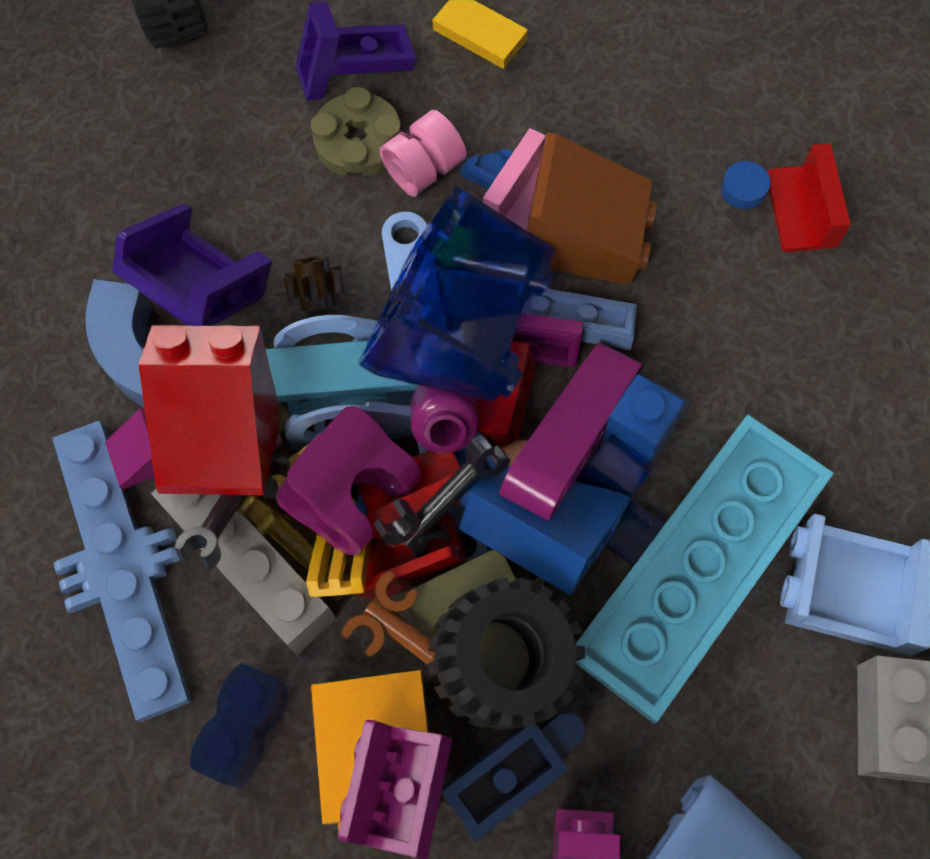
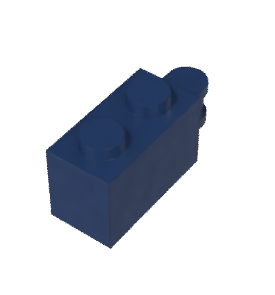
(512, 772)

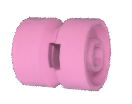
(428, 149)

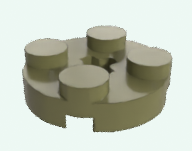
(350, 111)

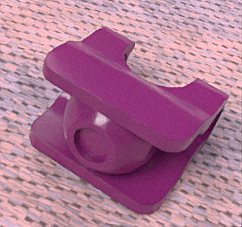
(343, 455)

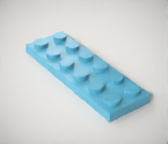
(700, 568)

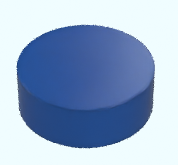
(745, 185)

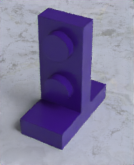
(347, 50)

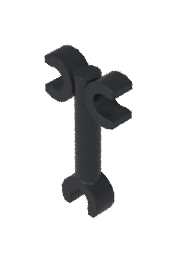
(220, 516)
(425, 525)

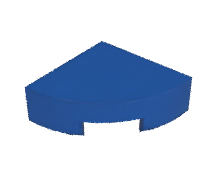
(485, 168)

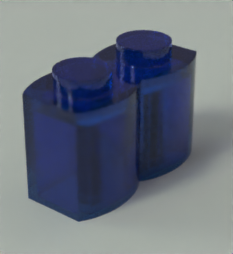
(234, 739)

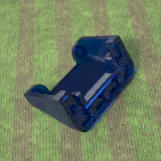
(460, 302)

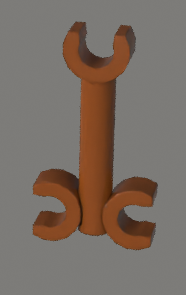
(382, 617)

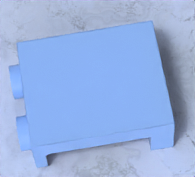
(859, 587)

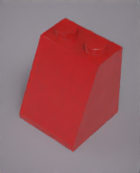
(209, 409)

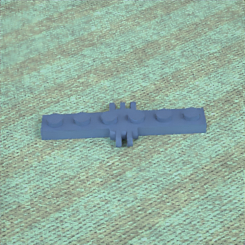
(120, 573)

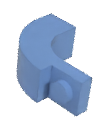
(117, 332)

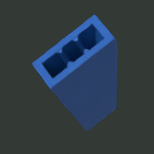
(646, 417)
(552, 549)

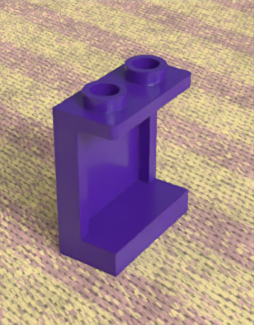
(187, 272)

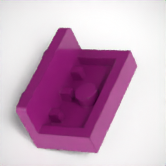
(395, 789)

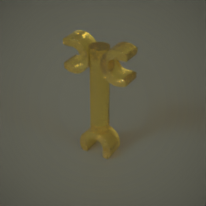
(275, 524)

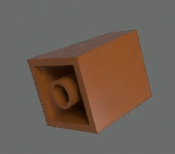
(591, 212)

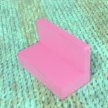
(515, 184)

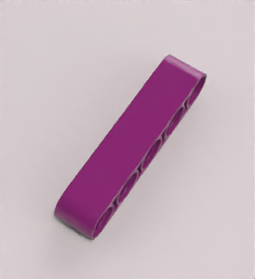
(569, 433)

